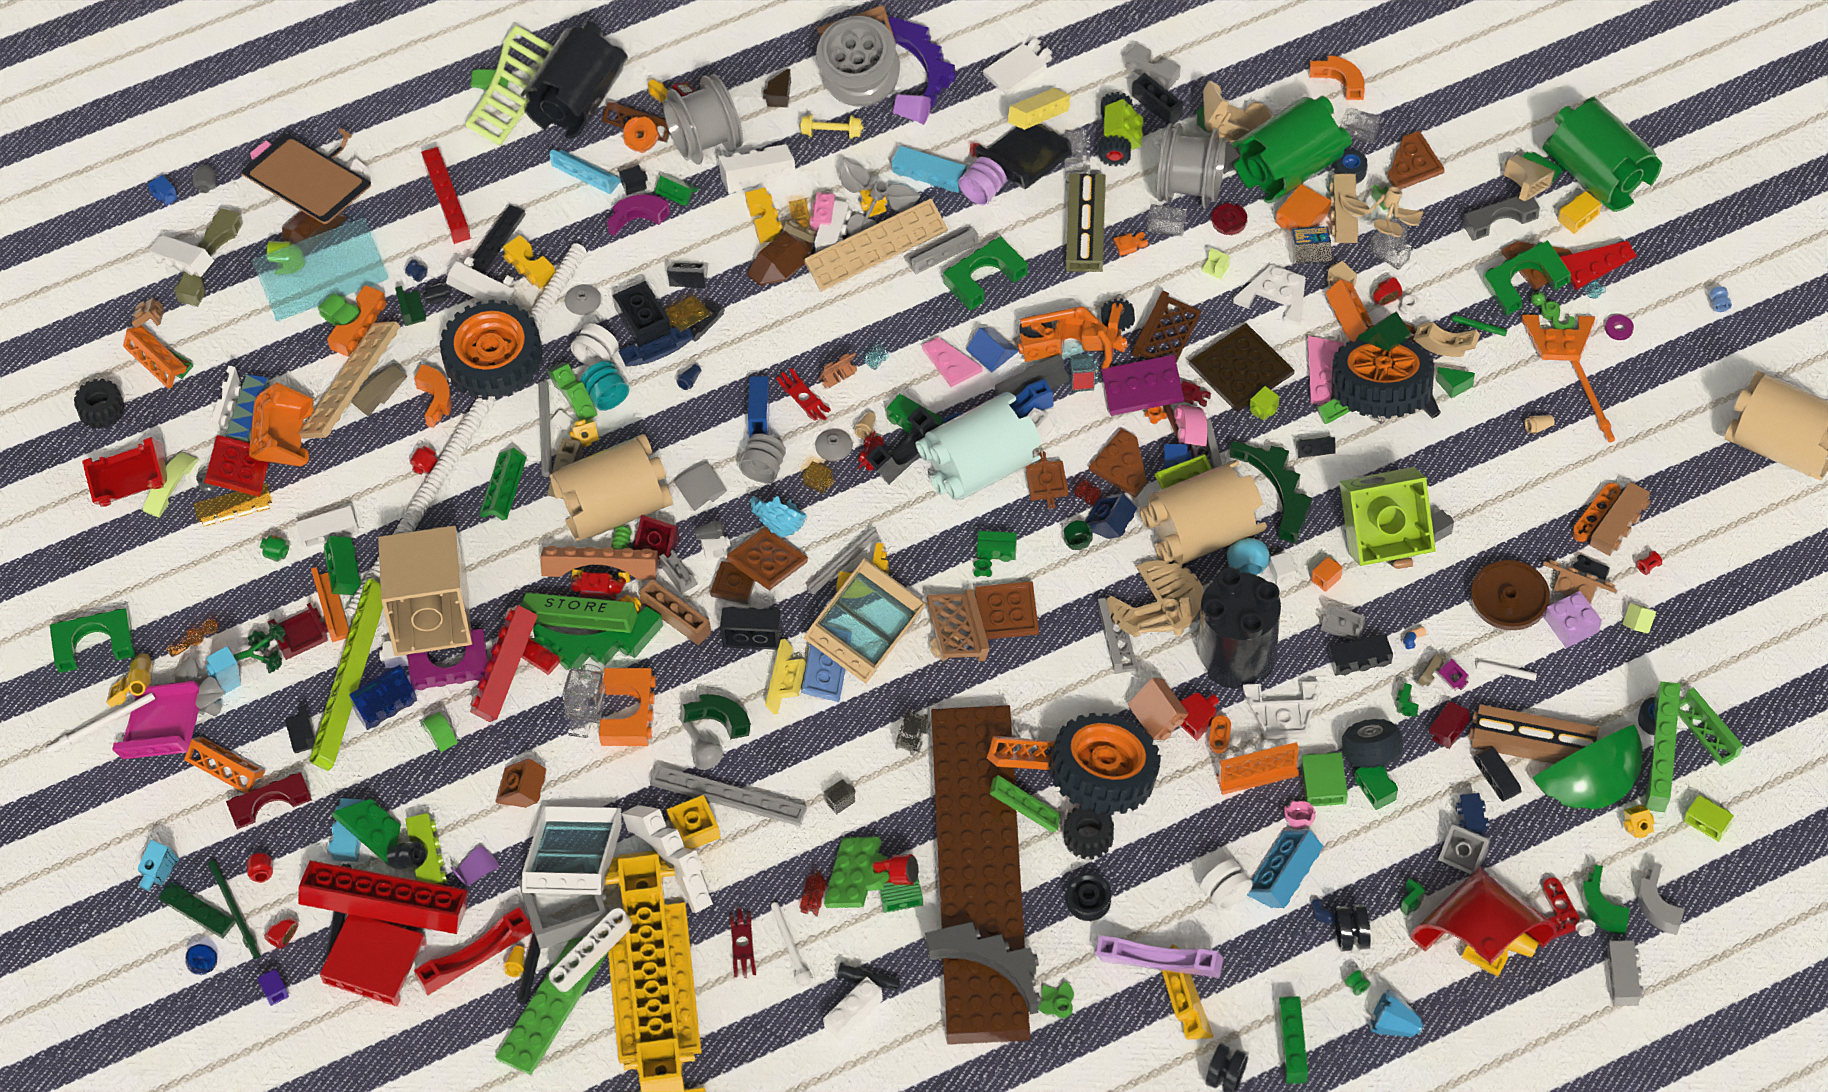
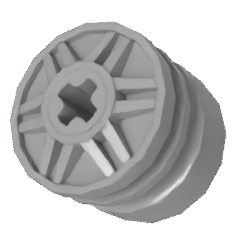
(762, 458)

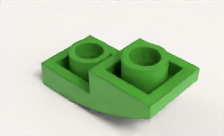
(482, 79)

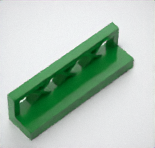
(505, 481)

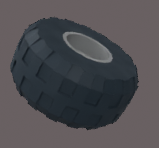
(1372, 743)

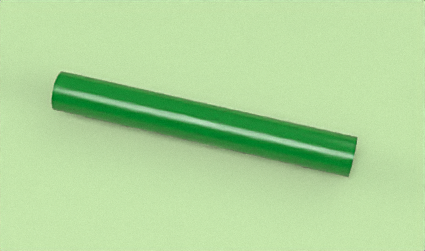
(1479, 325)

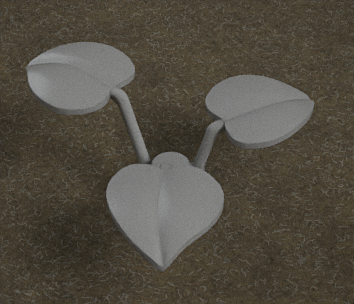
(856, 178)
(209, 689)

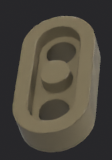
(806, 233)
(1426, 676)

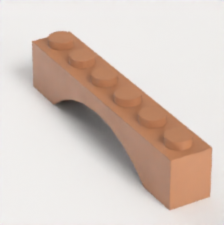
(637, 563)

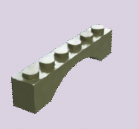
(223, 228)

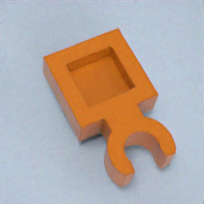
(1128, 244)

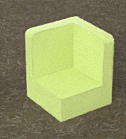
(1216, 264)
(1639, 618)

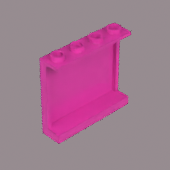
(162, 724)

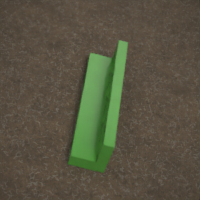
(1713, 723)

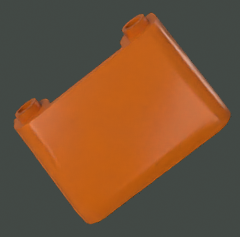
(276, 425)

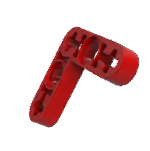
(1560, 914)

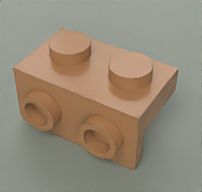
(149, 310)

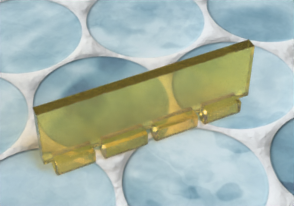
(226, 505)

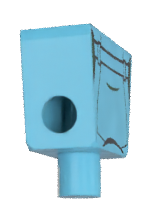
(156, 865)

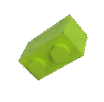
(1709, 818)

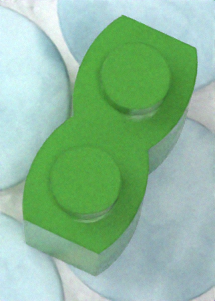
(338, 311)

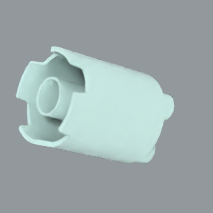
(979, 448)

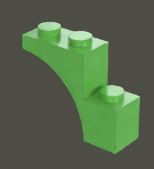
(573, 391)

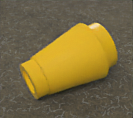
(515, 962)

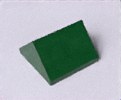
(1386, 333)

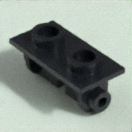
(1316, 447)

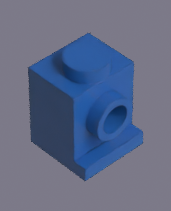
(162, 190)

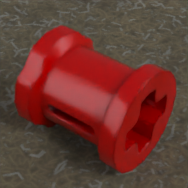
(1649, 562)

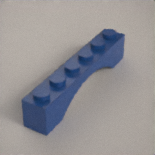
(1033, 396)

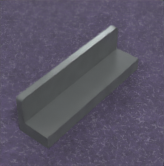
(1050, 370)

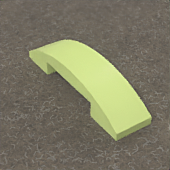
(175, 470)

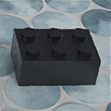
(641, 313)
(751, 628)

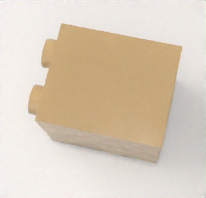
(424, 590)

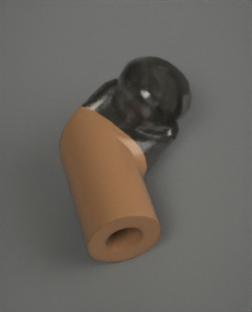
(1401, 563)

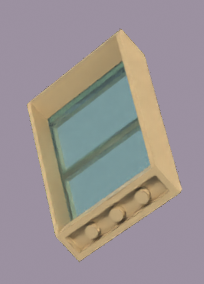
(865, 621)

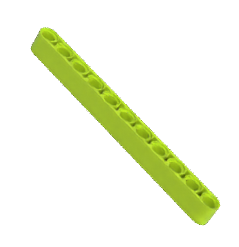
(348, 676)

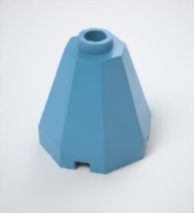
(1395, 1017)

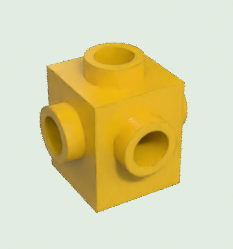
(867, 200)
(590, 432)
(1638, 821)

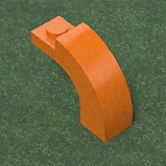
(1344, 72)
(435, 383)

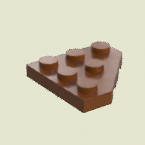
(1414, 162)
(1533, 277)
(1121, 464)

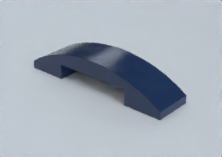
(656, 349)

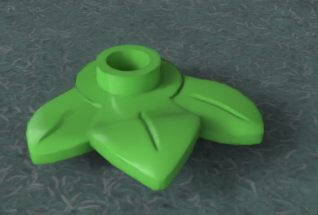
(1054, 999)

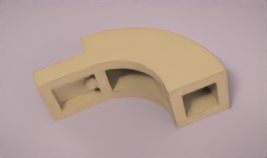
(1444, 342)

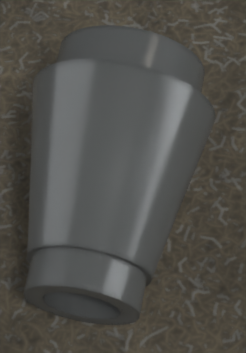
(712, 530)

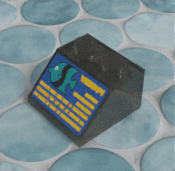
(1311, 245)

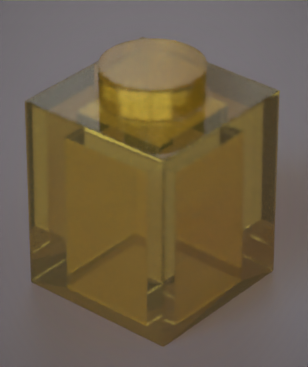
(818, 477)

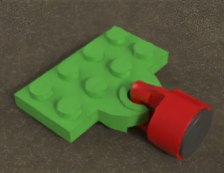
(864, 870)

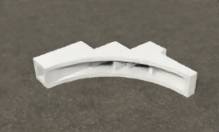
(666, 841)

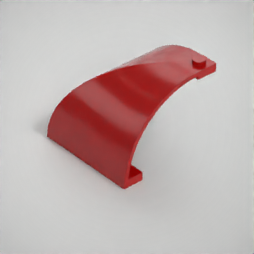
(1484, 917)

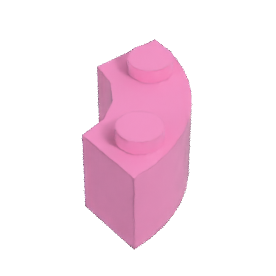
(1191, 425)

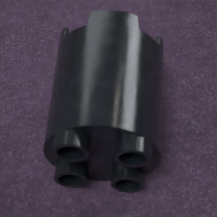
(573, 79)
(1239, 628)

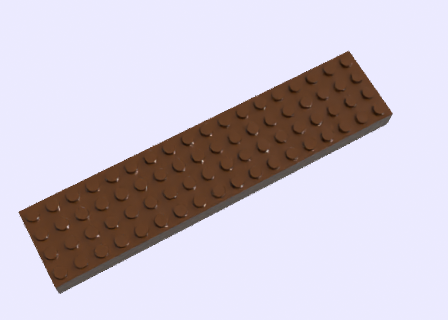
(977, 871)

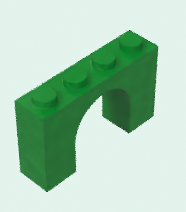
(994, 254)
(1540, 258)
(67, 634)

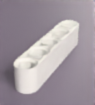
(589, 959)

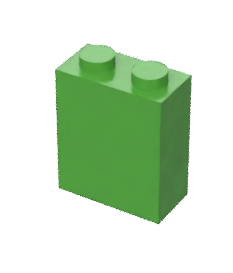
(1324, 779)

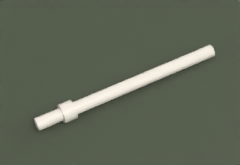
(66, 741)

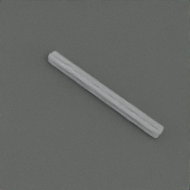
(545, 431)

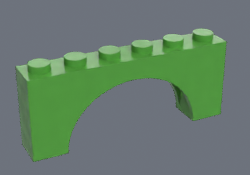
(1661, 773)

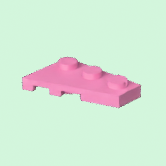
(950, 362)

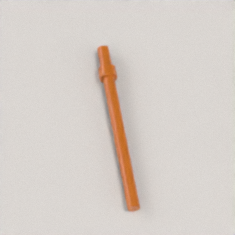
(1604, 423)

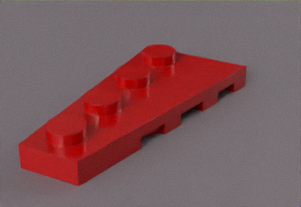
(1597, 262)

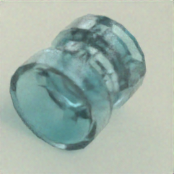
(876, 356)

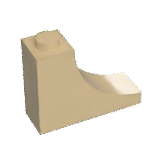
(1528, 175)

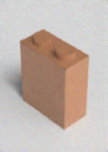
(1158, 709)

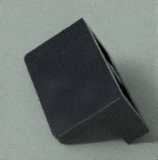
(300, 731)

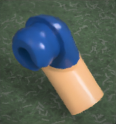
(1412, 635)

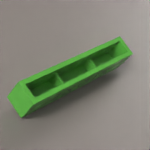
(581, 612)

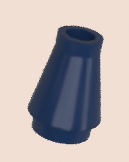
(688, 378)

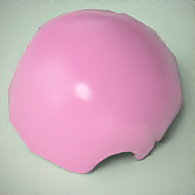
(1300, 814)

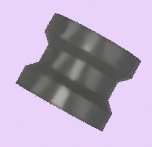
(204, 487)

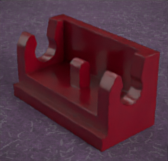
(1449, 724)

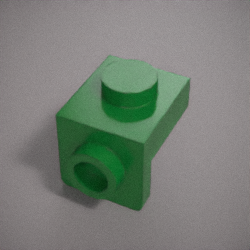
(1405, 707)
(1414, 899)

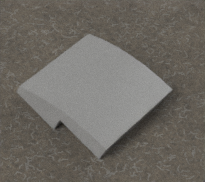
(700, 486)

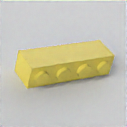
(1039, 108)

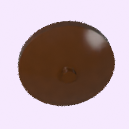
(1510, 595)

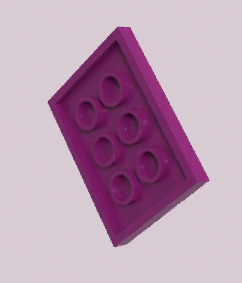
(1142, 385)

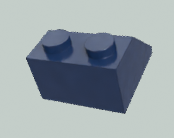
(1111, 516)

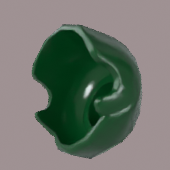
(1077, 535)

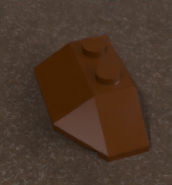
(306, 227)
(780, 259)

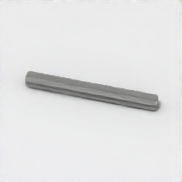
(842, 561)

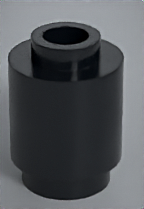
(436, 294)

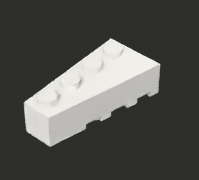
(756, 167)

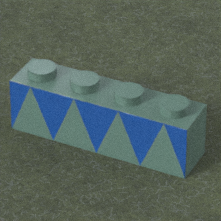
(241, 420)

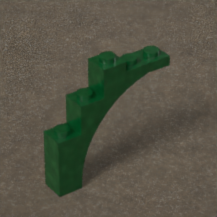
(1286, 482)

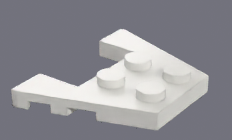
(1279, 286)
(1283, 718)

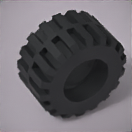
(96, 392)
(1086, 845)

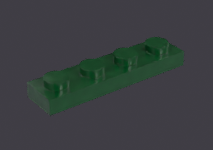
(196, 910)

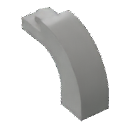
(1654, 908)

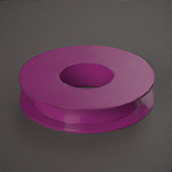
(1619, 334)

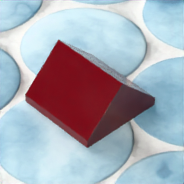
(656, 536)

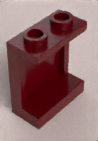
(302, 632)

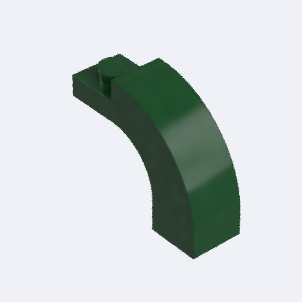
(720, 709)

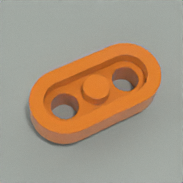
(1218, 735)

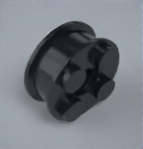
(1087, 885)

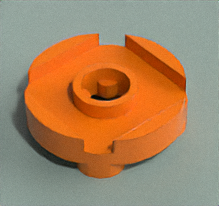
(650, 134)

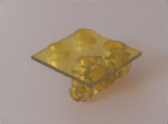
(687, 313)

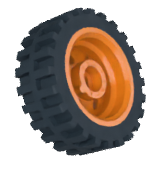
(493, 364)
(1381, 380)
(1112, 776)

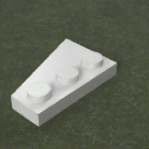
(227, 404)

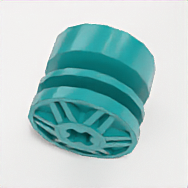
(605, 385)

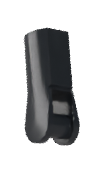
(1593, 568)

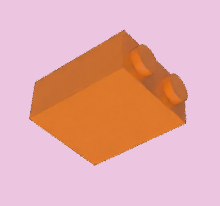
(1303, 209)

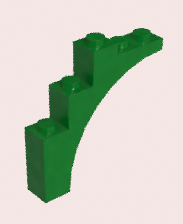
(600, 647)

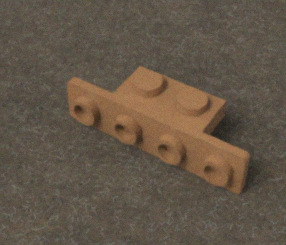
(1570, 582)

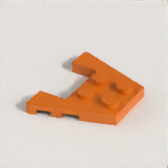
(1559, 343)

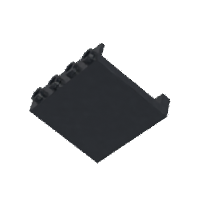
(1028, 153)

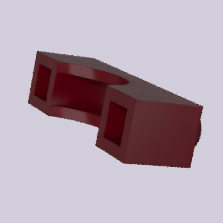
(289, 790)

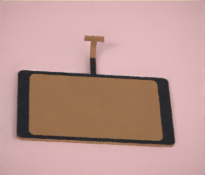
(307, 177)

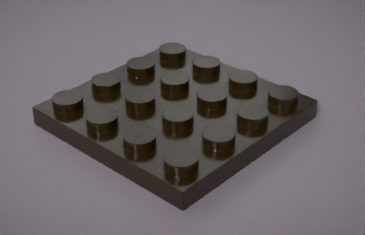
(1241, 366)

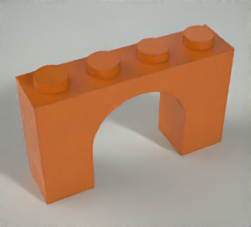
(634, 729)

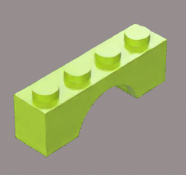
(421, 829)

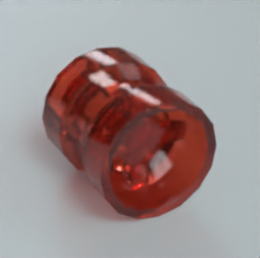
(1087, 492)

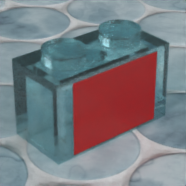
(1083, 372)

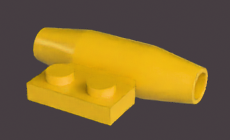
(136, 682)
(1522, 945)

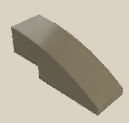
(379, 390)

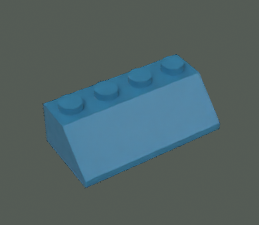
(1285, 868)

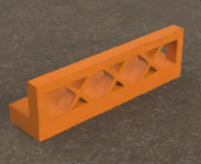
(155, 351)
(331, 607)
(226, 758)
(1021, 758)

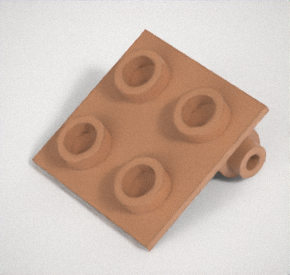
(843, 368)

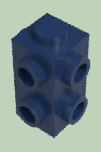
(1471, 812)

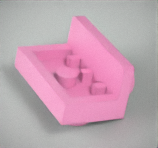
(822, 210)

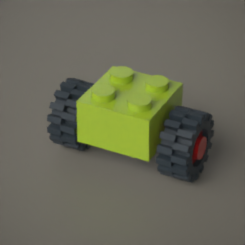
(1121, 129)

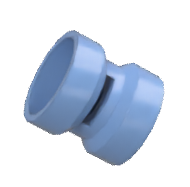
(1720, 299)

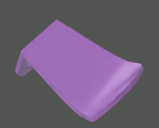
(912, 107)
(476, 865)

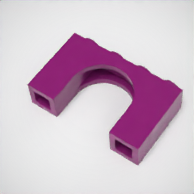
(470, 668)

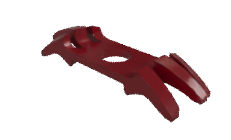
(739, 952)

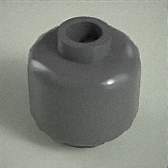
(204, 179)

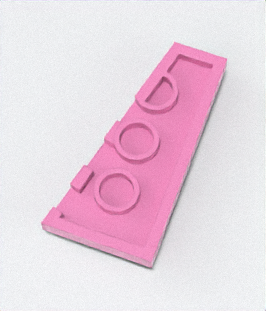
(1321, 358)

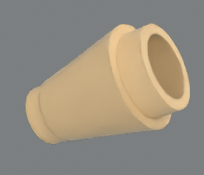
(1535, 424)
(865, 425)

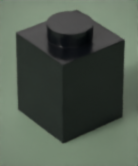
(633, 179)

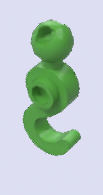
(1551, 311)

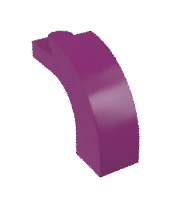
(636, 207)

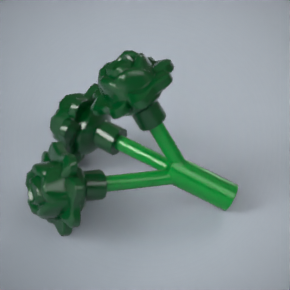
(259, 641)

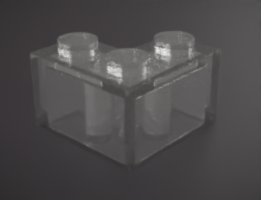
(1390, 248)

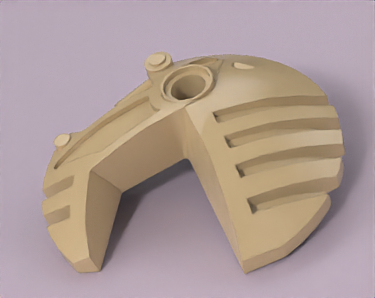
(1176, 606)

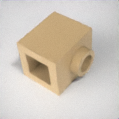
(1341, 271)

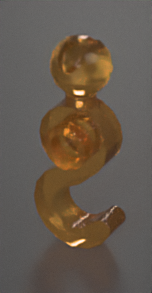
(193, 637)

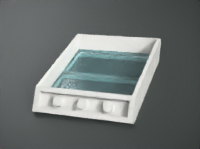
(571, 850)

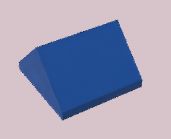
(991, 348)

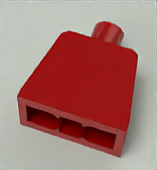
(1200, 714)

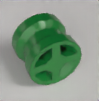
(1357, 982)

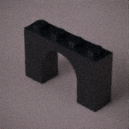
(893, 463)

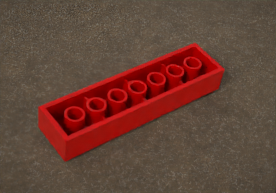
(382, 897)

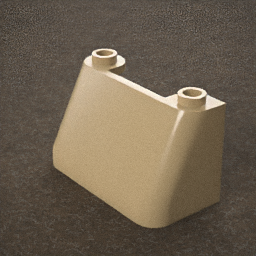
(1228, 119)

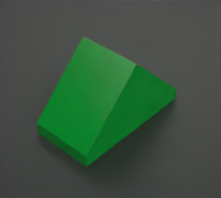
(1454, 381)

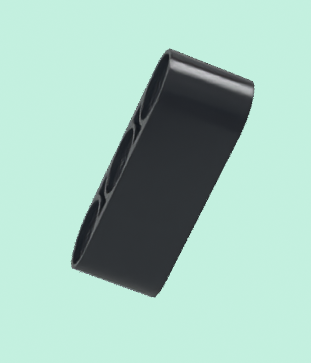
(1497, 774)

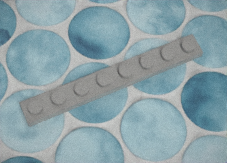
(728, 795)

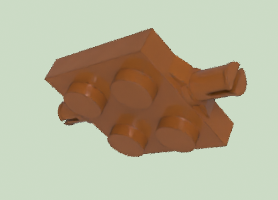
(1046, 480)

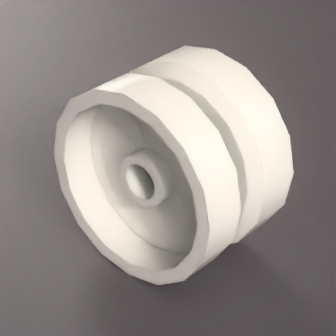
(594, 345)
(1226, 885)

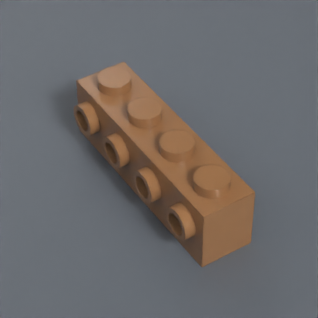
(1620, 519)
(675, 612)

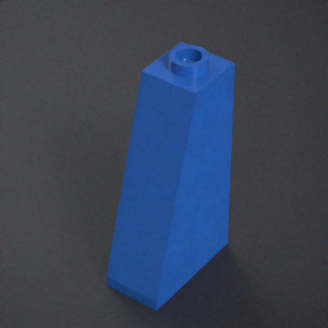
(758, 406)

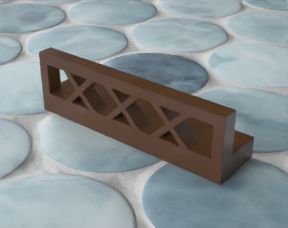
(633, 112)

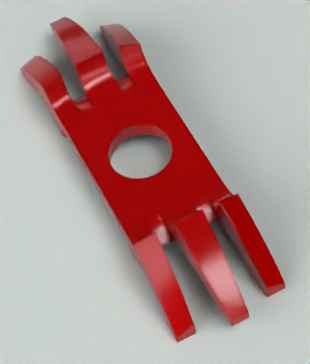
(798, 388)

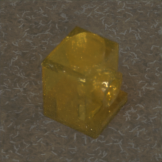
(799, 212)

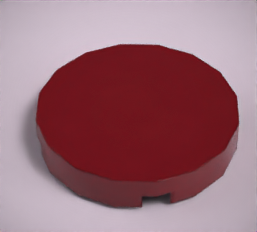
(1229, 219)

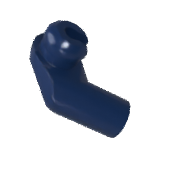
(1322, 914)

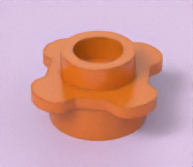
(1155, 414)

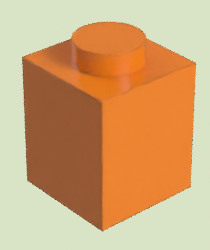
(1326, 574)

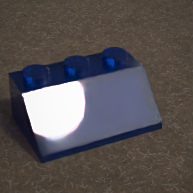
(383, 697)

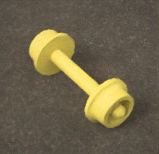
(808, 124)

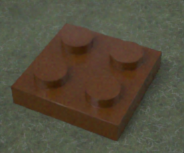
(732, 584)

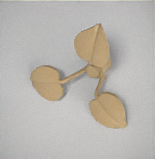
(1391, 200)

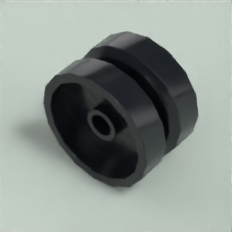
(1352, 928)
(1226, 1068)

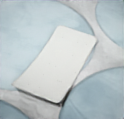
(564, 421)

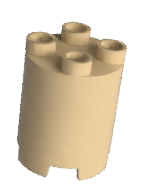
(1782, 425)
(611, 488)
(1203, 514)

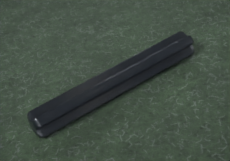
(529, 971)

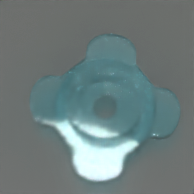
(1594, 294)

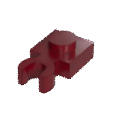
(1192, 393)

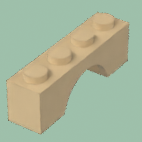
(1345, 225)

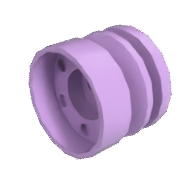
(982, 181)

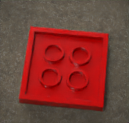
(234, 468)

